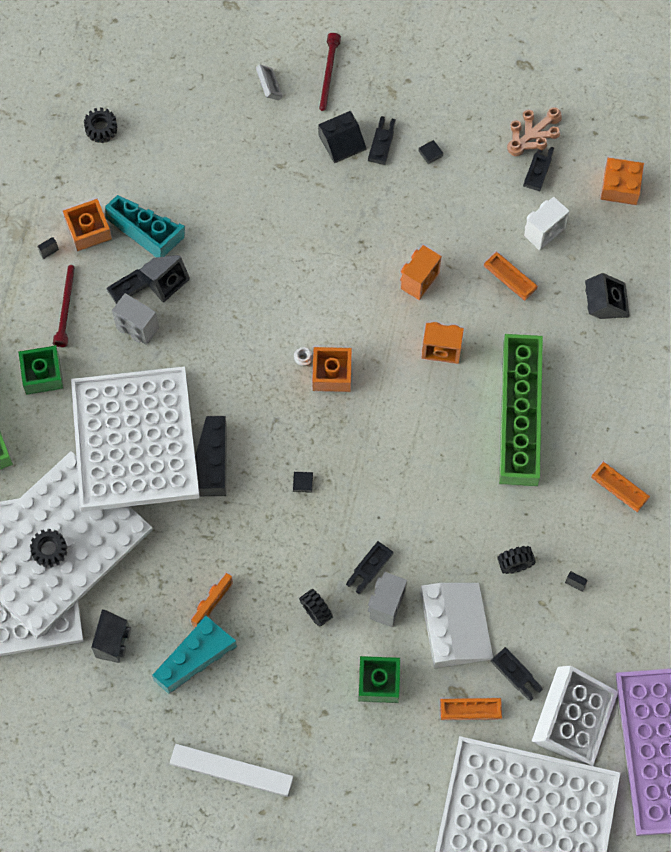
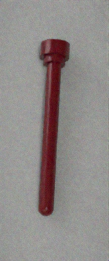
(333, 42)
(61, 338)

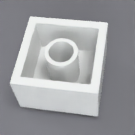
(546, 223)

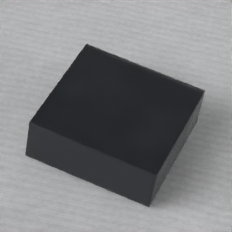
(430, 152)
(48, 247)
(303, 482)
(576, 581)

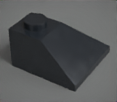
(165, 275)

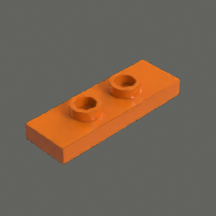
(510, 276)
(620, 486)
(216, 594)
(471, 709)

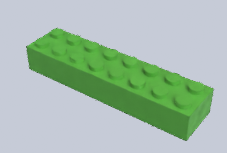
(521, 410)

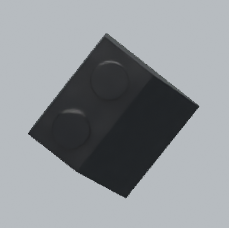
(341, 136)
(606, 297)
(110, 637)

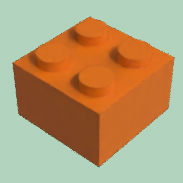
(622, 181)
(87, 224)
(420, 272)
(442, 342)
(332, 369)

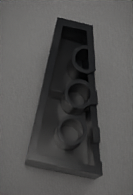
(212, 457)

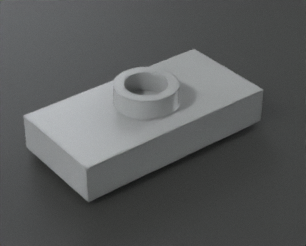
(269, 82)

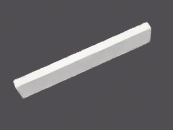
(231, 770)

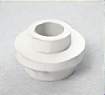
(303, 351)

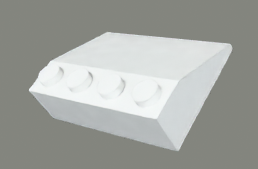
(455, 623)
(575, 715)

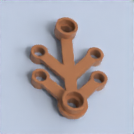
(518, 145)

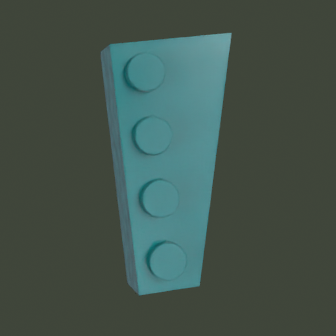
(149, 230)
(196, 652)

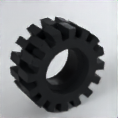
(100, 134)
(49, 536)
(516, 559)
(316, 607)

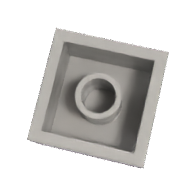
(135, 319)
(388, 598)

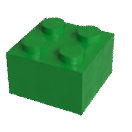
(40, 370)
(379, 679)

